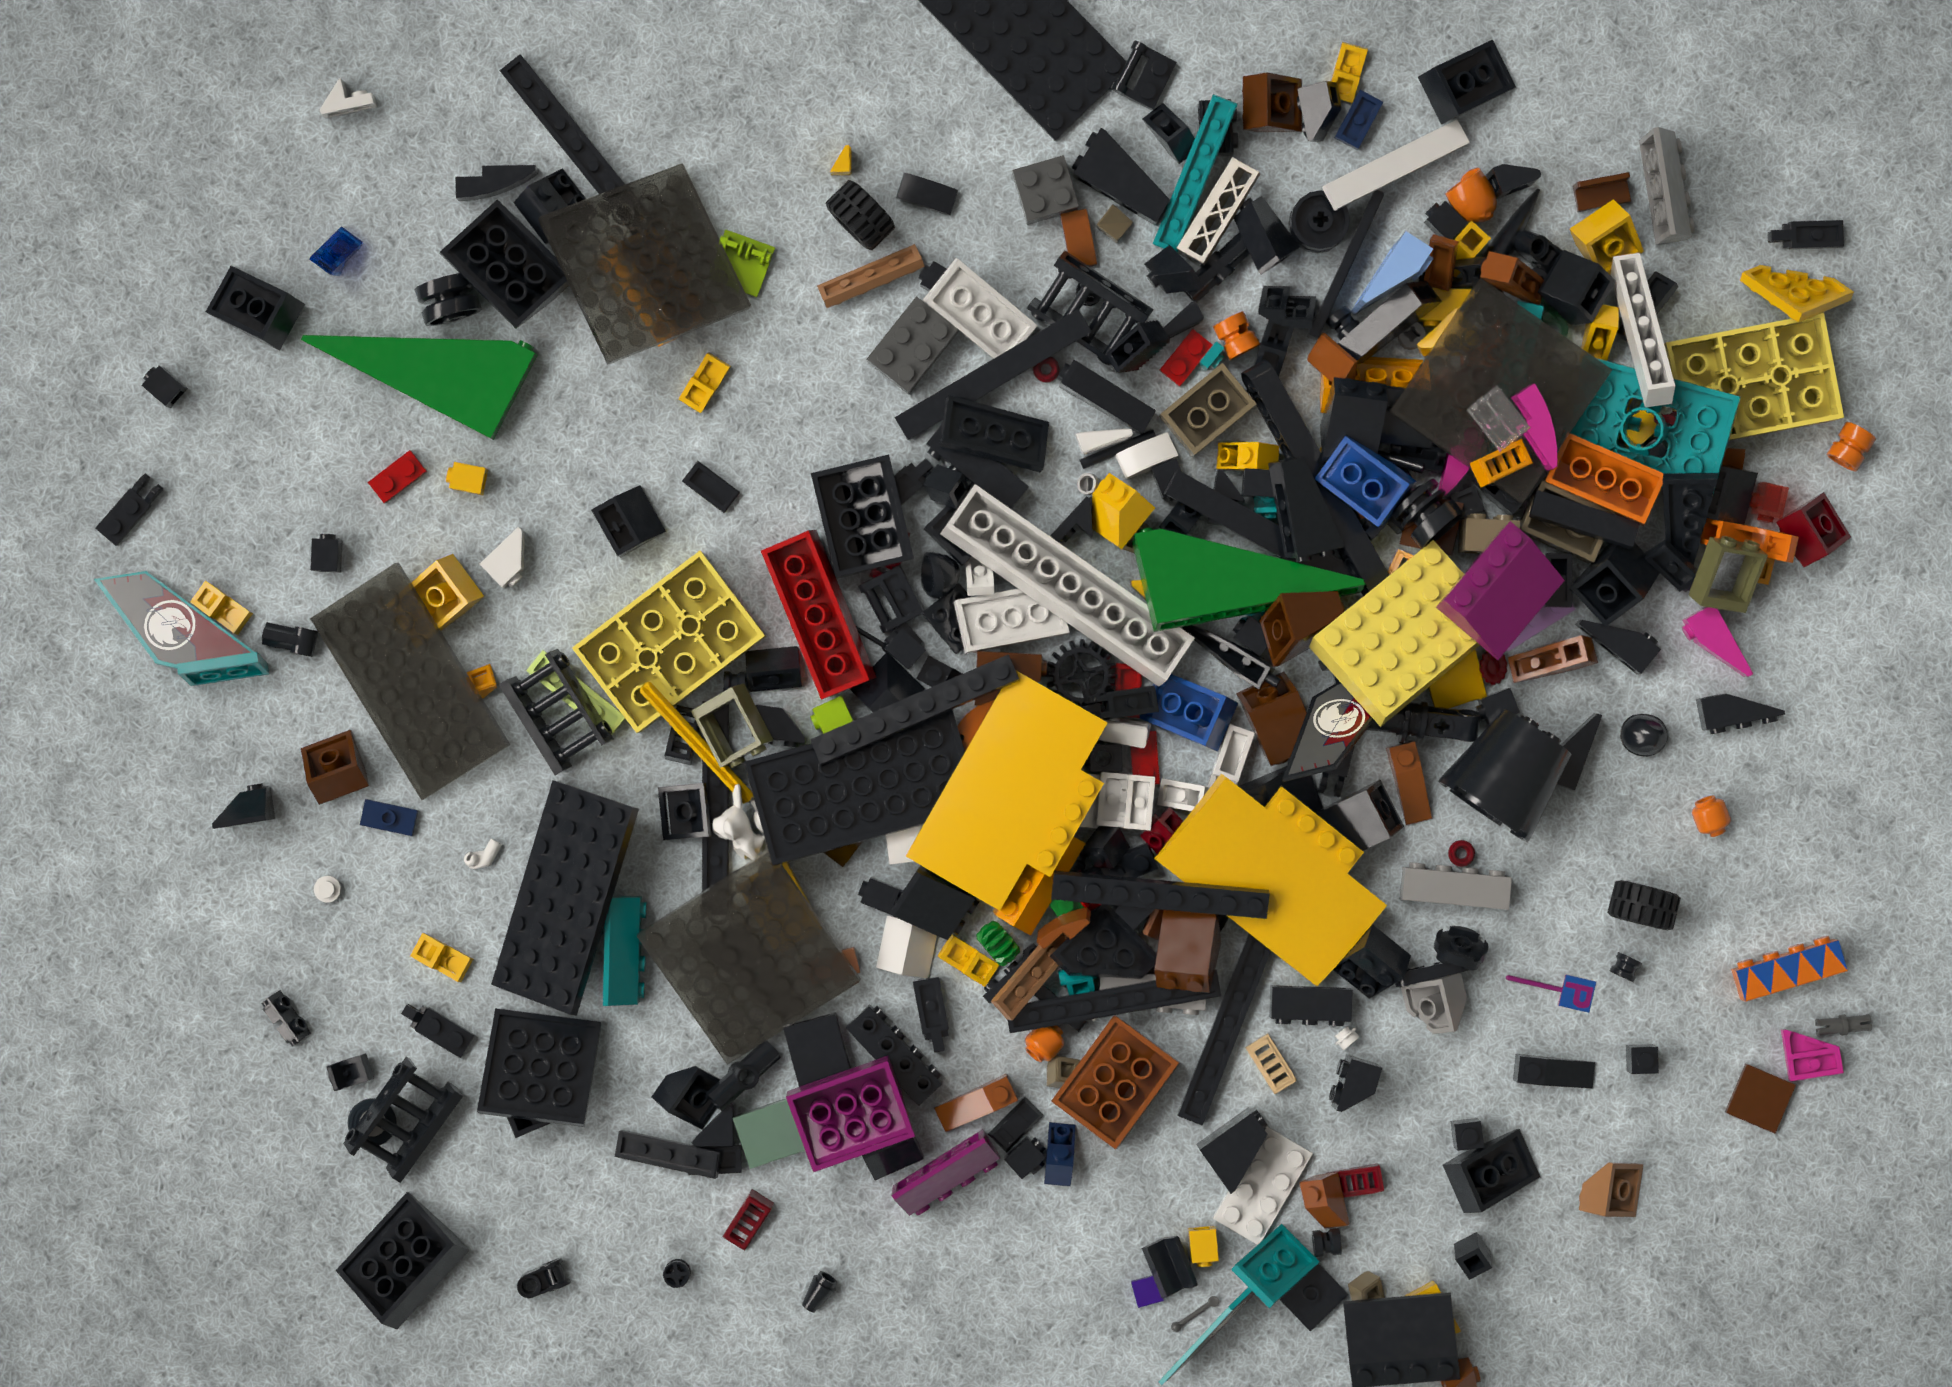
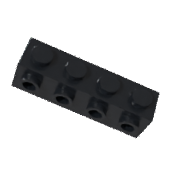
(883, 1040)

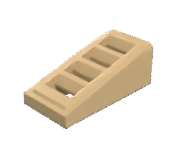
(1285, 1082)

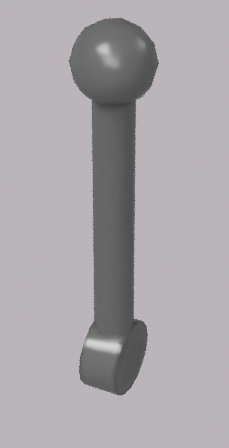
(1212, 1301)

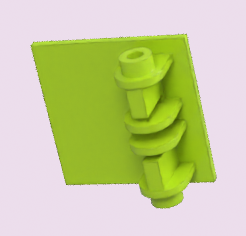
(748, 259)

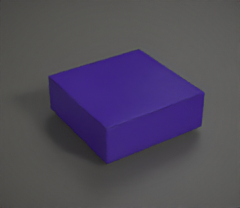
(1146, 1291)

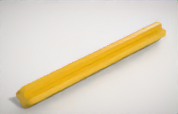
(693, 739)

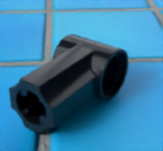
(297, 639)

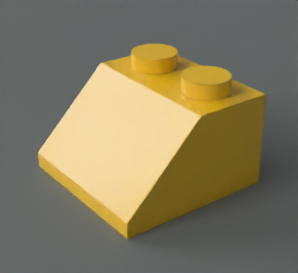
(1606, 235)
(1118, 510)

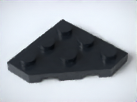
(1105, 949)

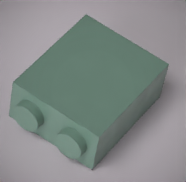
(768, 1133)

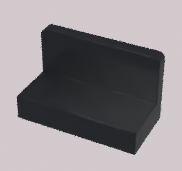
(773, 669)
(1169, 1265)

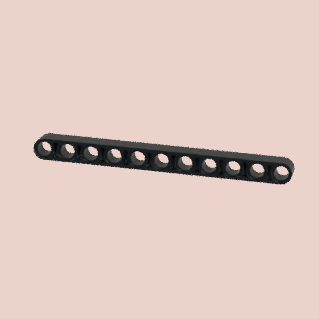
(1297, 442)

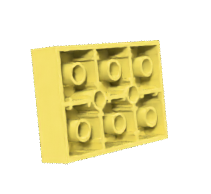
(1776, 367)
(670, 636)
(1395, 637)

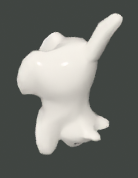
(736, 827)

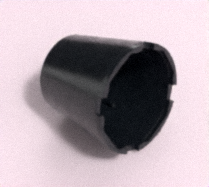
(1509, 772)

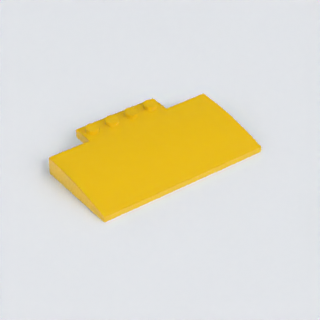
(1013, 793)
(1293, 853)

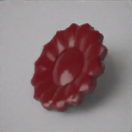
(1492, 669)

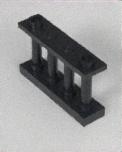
(1091, 282)
(531, 712)
(414, 1141)

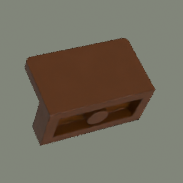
(1600, 191)

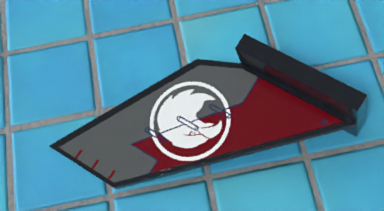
(1327, 733)

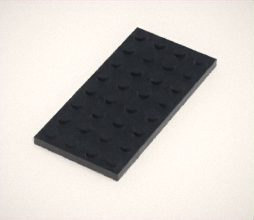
(1036, 53)
(855, 797)
(564, 897)

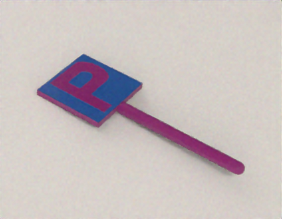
(1575, 992)

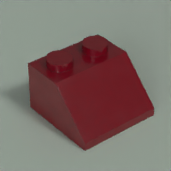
(1817, 527)

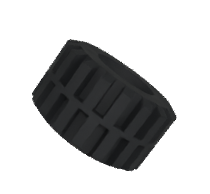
(860, 215)
(1644, 905)

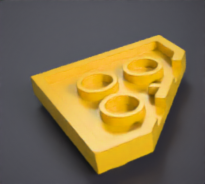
(1795, 292)

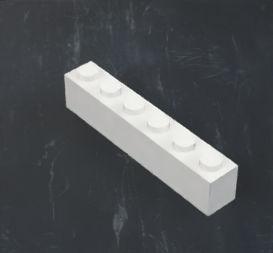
(1642, 330)

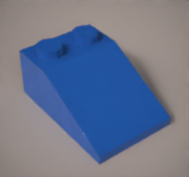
(1365, 481)
(1192, 712)

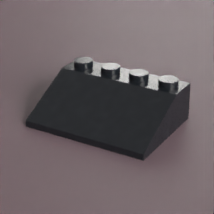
(506, 264)
(862, 516)
(401, 1261)
(1401, 1340)

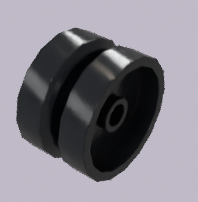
(1307, 234)
(447, 300)

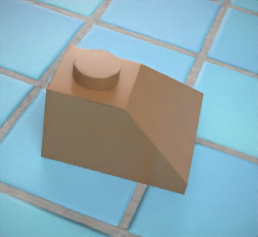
(1612, 1190)

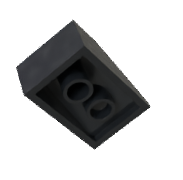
(1466, 81)
(255, 307)
(1265, 787)
(1491, 1173)

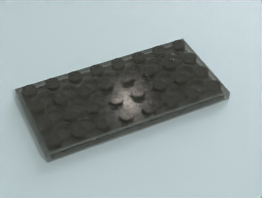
(410, 681)

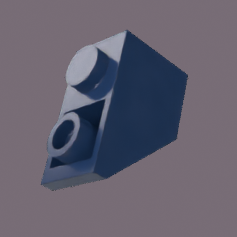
(1059, 1154)

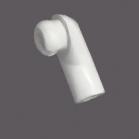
(483, 858)

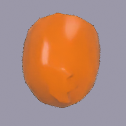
(1473, 197)

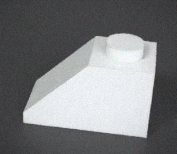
(507, 560)

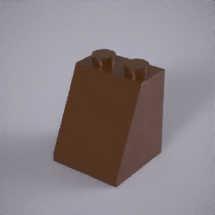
(1295, 621)
(1027, 664)
(1274, 717)
(1187, 950)

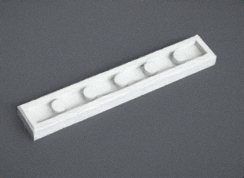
(1395, 165)

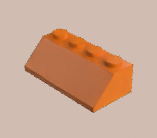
(1606, 479)

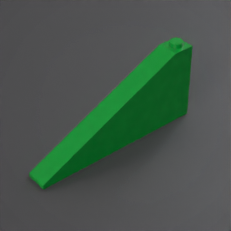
(456, 377)
(1208, 581)

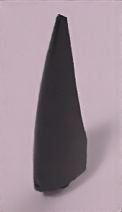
(1505, 239)
(1235, 657)

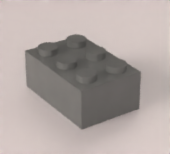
(912, 345)

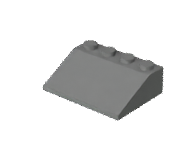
(1665, 186)

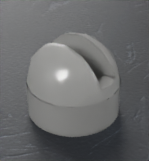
(1084, 483)

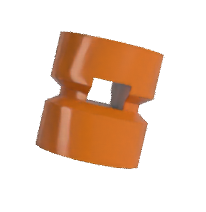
(1236, 335)
(1852, 445)

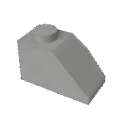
(1437, 1002)

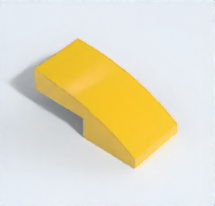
(1348, 70)
(704, 382)
(221, 607)
(441, 957)
(968, 960)

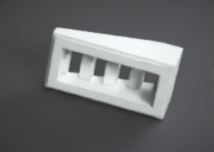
(1096, 440)

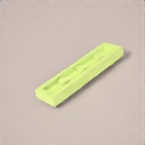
(603, 707)

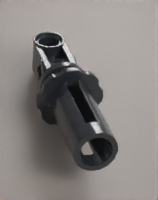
(1421, 721)

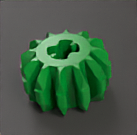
(998, 943)

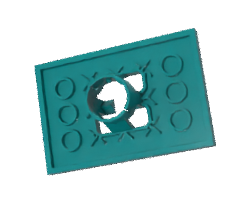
(1694, 441)

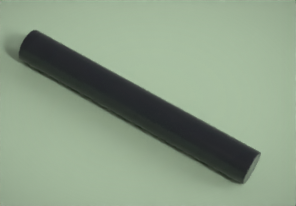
(1113, 450)
(1403, 462)

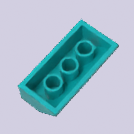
(623, 952)

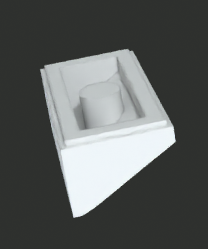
(1126, 732)

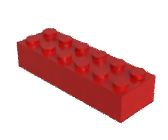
(818, 614)

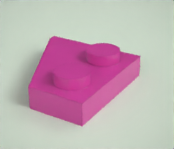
(1809, 1057)

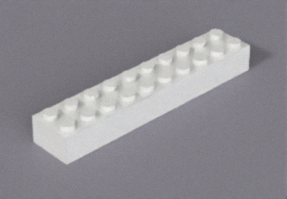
(1065, 585)

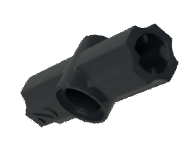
(1219, 266)
(730, 1086)

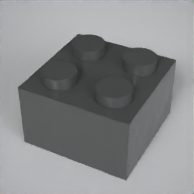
(1045, 189)

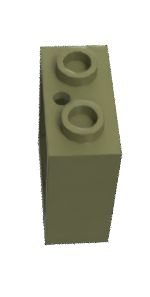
(1746, 580)
(713, 734)

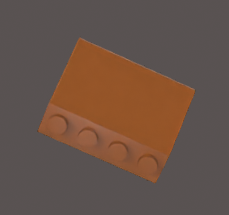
(1115, 1082)

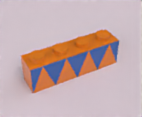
(1789, 969)

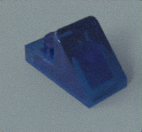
(336, 252)

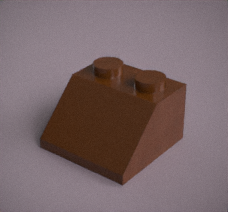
(1271, 103)
(334, 767)

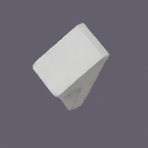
(339, 103)
(979, 578)
(1180, 794)

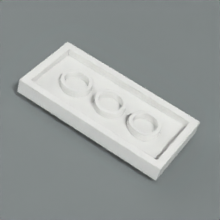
(978, 310)
(1005, 621)
(1264, 1187)

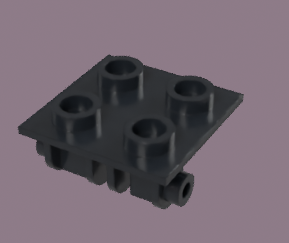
(944, 618)

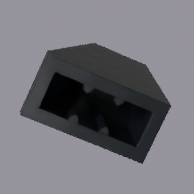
(1264, 234)

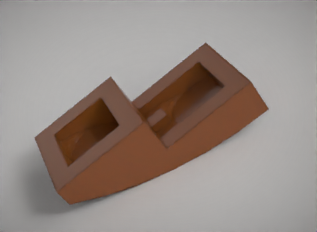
(1079, 236)
(1068, 923)

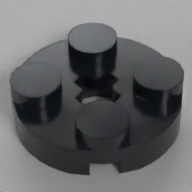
(1449, 948)

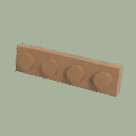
(870, 276)
(1027, 980)

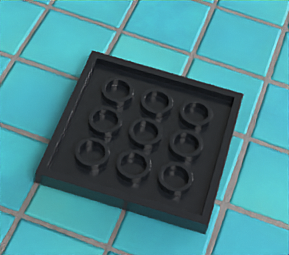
(539, 1067)

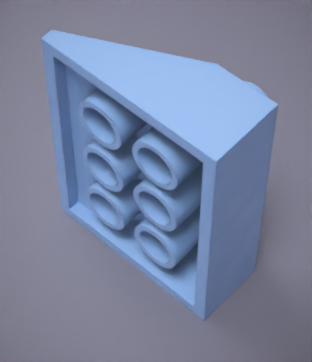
(1403, 263)

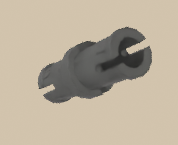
(1843, 1025)

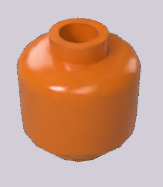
(1711, 816)
(1044, 1043)

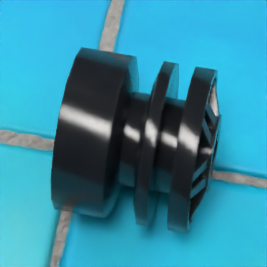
(1427, 513)

